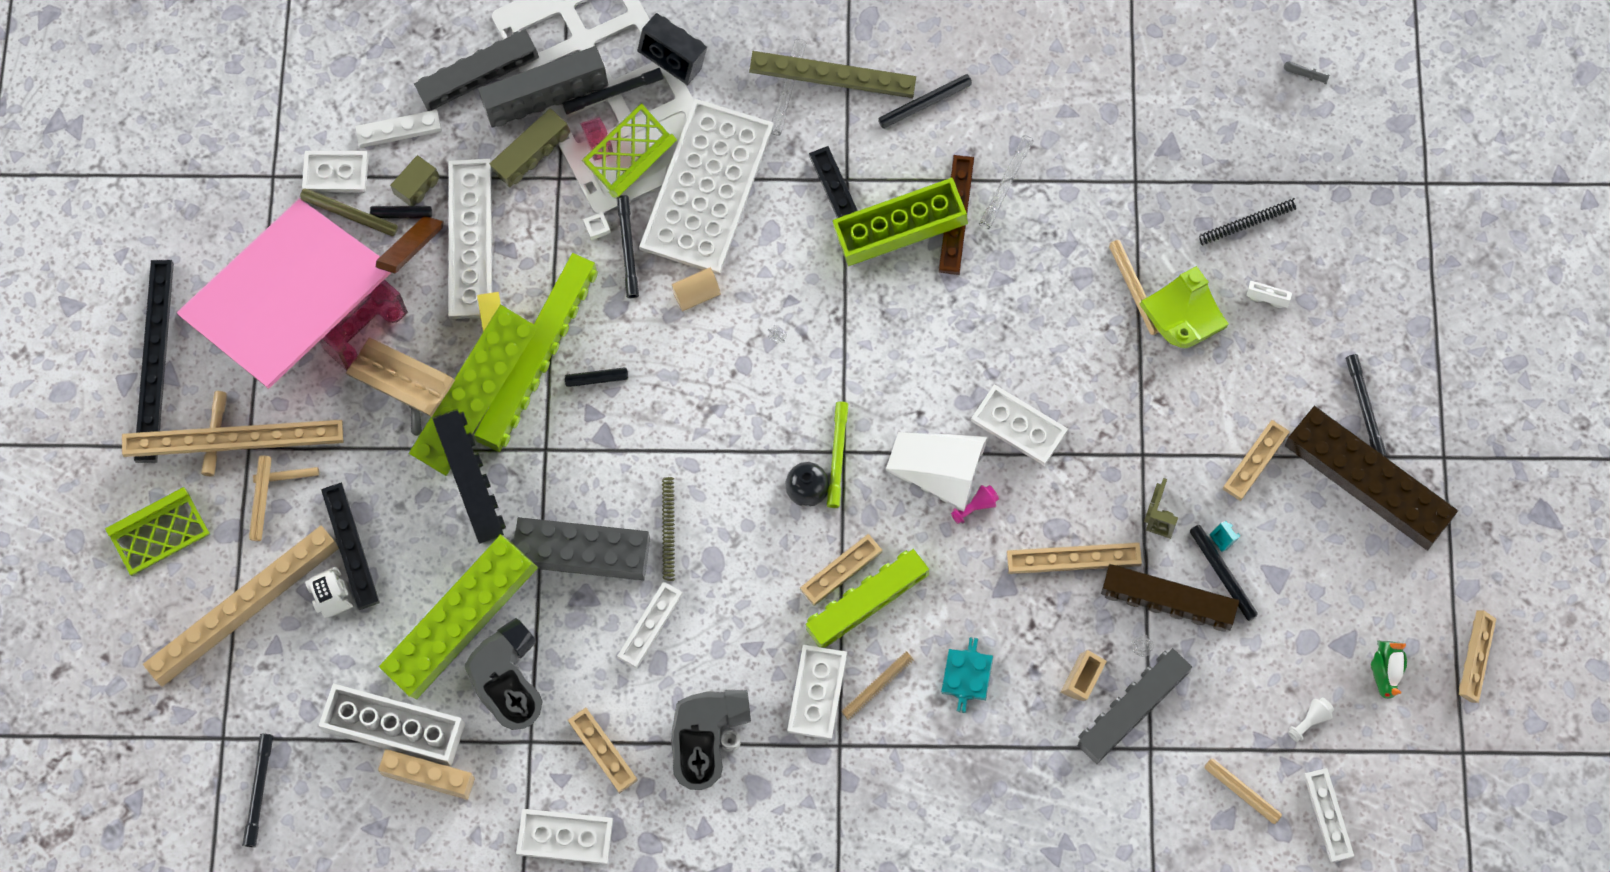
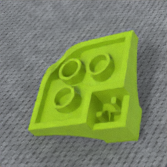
(1185, 310)

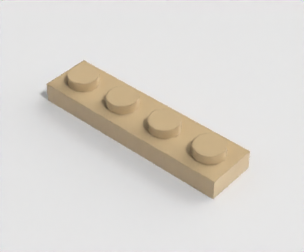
(1256, 460)
(841, 569)
(1477, 656)
(602, 750)

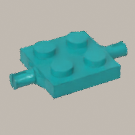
(967, 674)

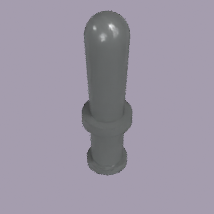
(1306, 72)
(416, 427)

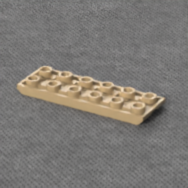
(400, 376)

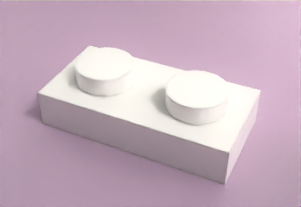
(1261, 292)

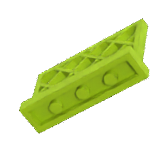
(637, 167)
(148, 514)

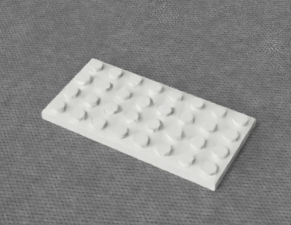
(706, 186)

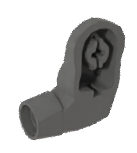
(697, 734)

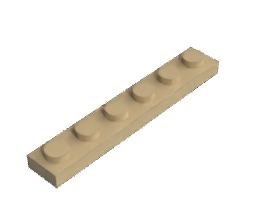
(1073, 558)

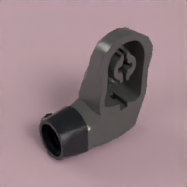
(500, 681)

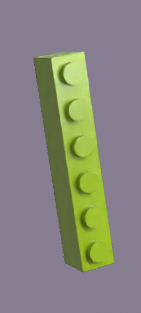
(866, 599)

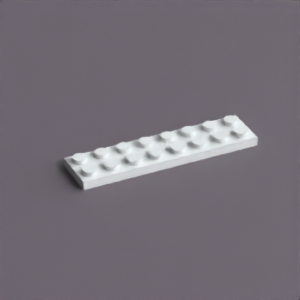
(469, 236)

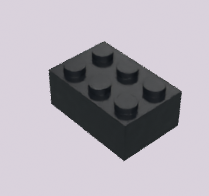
(672, 48)

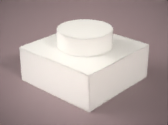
(596, 226)

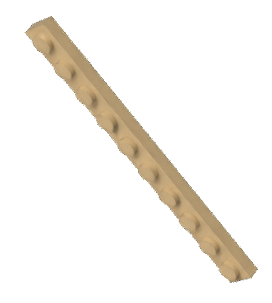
(232, 438)

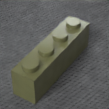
(530, 148)

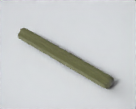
(348, 212)

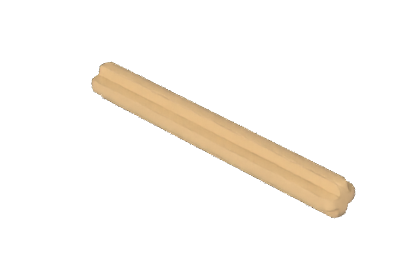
(1131, 281)

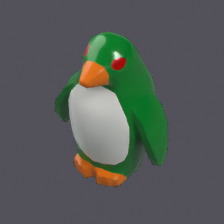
(1389, 667)

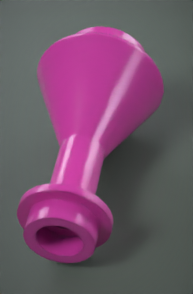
(983, 499)

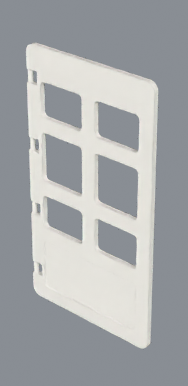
(671, 115)

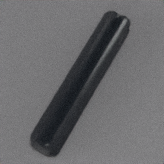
(401, 211)
(595, 377)

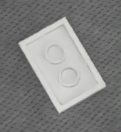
(335, 171)

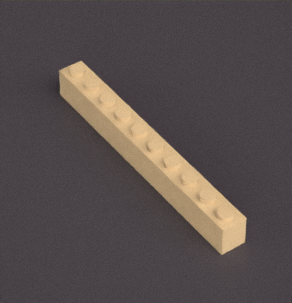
(240, 606)

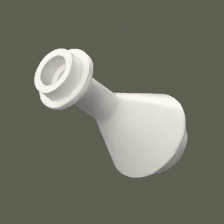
(1319, 712)

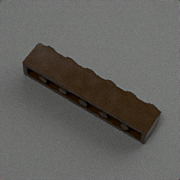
(1169, 597)

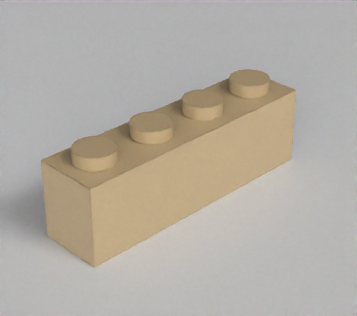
(426, 774)

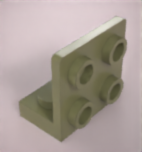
(1162, 521)

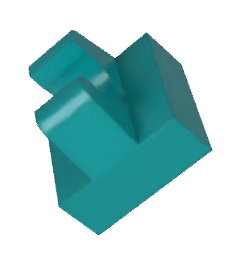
(1224, 536)

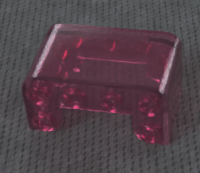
(383, 301)

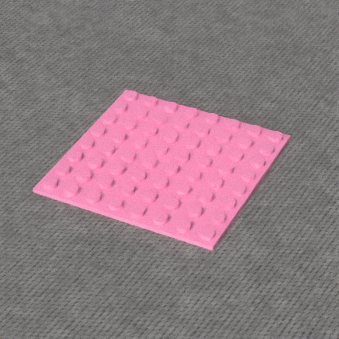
(284, 292)

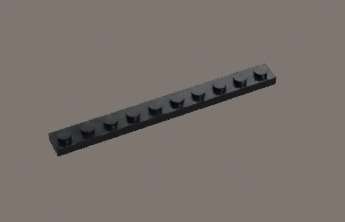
(154, 351)

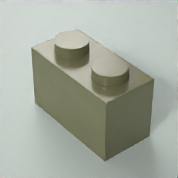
(415, 181)

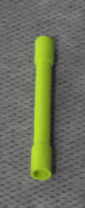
(834, 488)

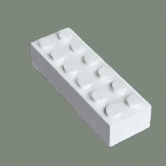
(392, 725)

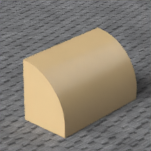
(696, 289)
(1083, 676)

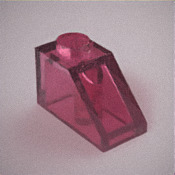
(594, 133)

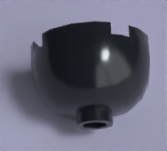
(807, 484)

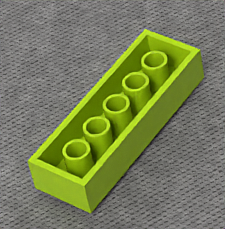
(900, 221)

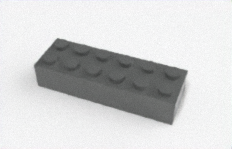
(543, 86)
(583, 548)

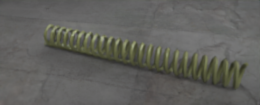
(670, 533)

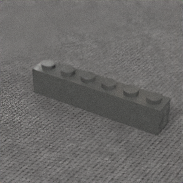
(476, 70)
(1134, 706)

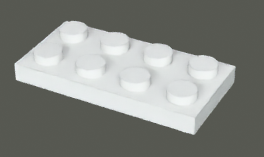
(1019, 425)
(817, 692)
(564, 836)

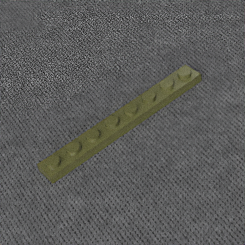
(832, 74)

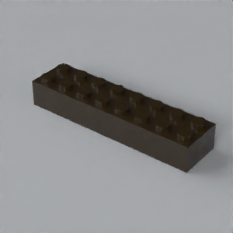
(1371, 478)

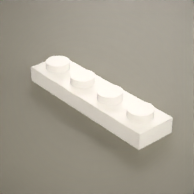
(398, 128)
(650, 625)
(1329, 815)

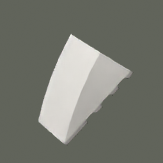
(938, 463)

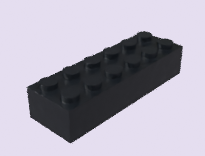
(468, 476)

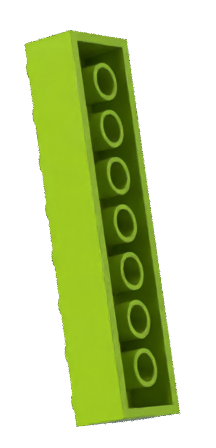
(477, 381)
(458, 617)

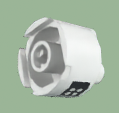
(330, 593)

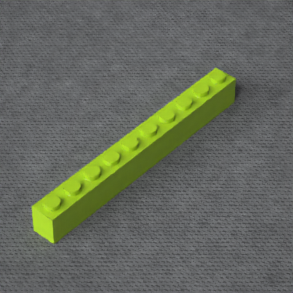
(524, 378)

